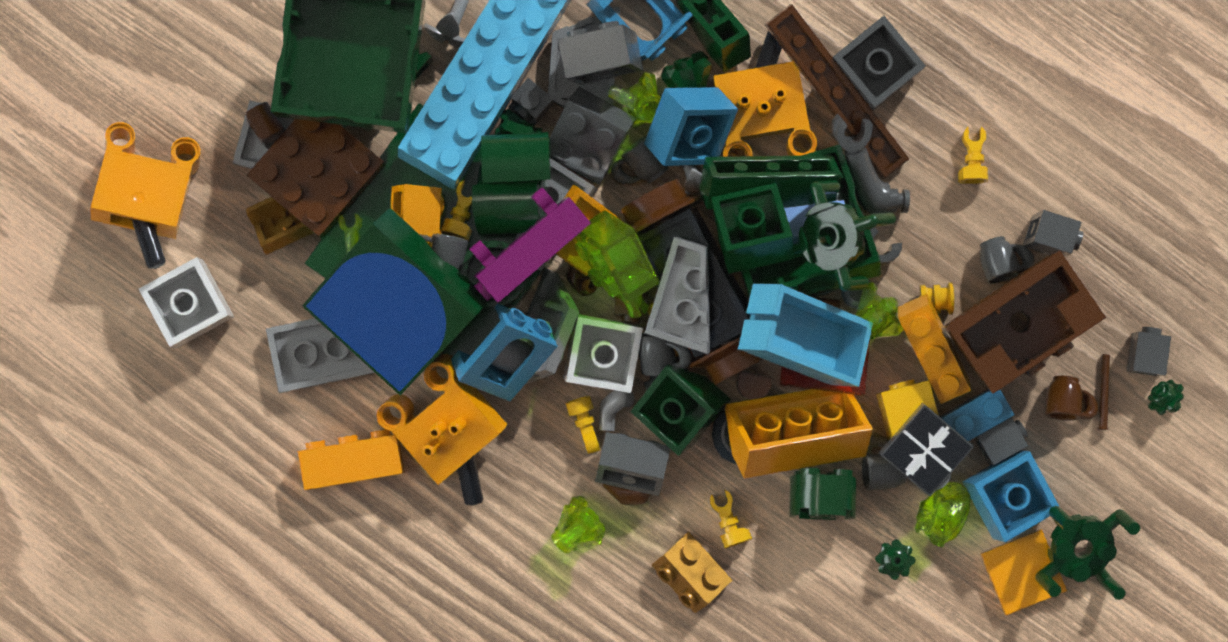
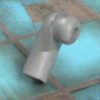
(610, 406)

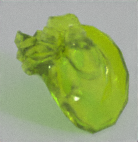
(944, 513)

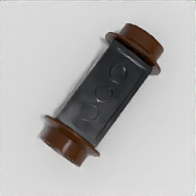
(670, 214)

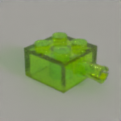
(617, 261)

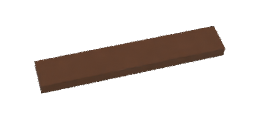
(834, 87)

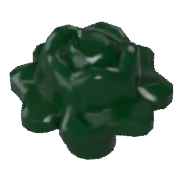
(1166, 397)
(895, 559)

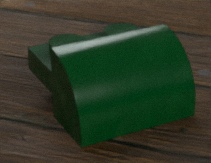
(515, 157)
(505, 206)

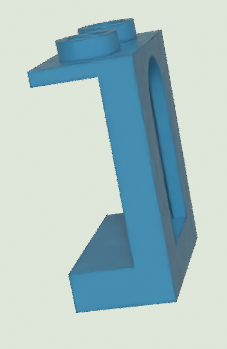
(671, 19)
(477, 368)

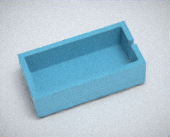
(805, 335)

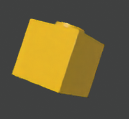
(901, 402)

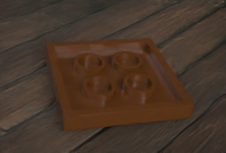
(316, 172)

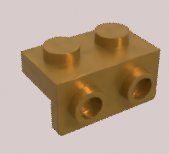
(275, 225)
(691, 573)

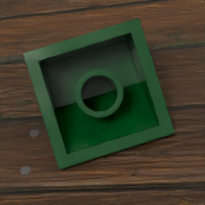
(752, 228)
(680, 407)

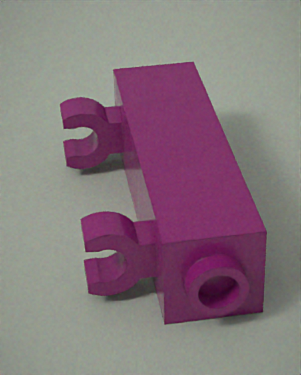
(531, 249)

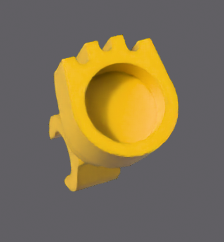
(974, 172)
(457, 225)
(580, 408)
(729, 523)

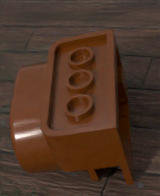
(1056, 313)

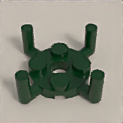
(848, 231)
(1093, 559)

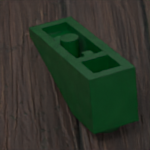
(718, 31)

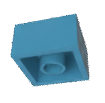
(690, 125)
(1011, 495)

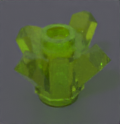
(640, 98)
(879, 312)
(578, 527)

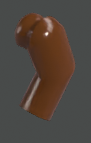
(627, 496)

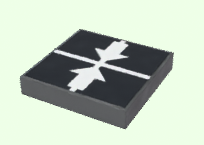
(926, 449)

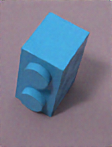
(979, 414)

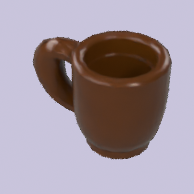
(1065, 400)

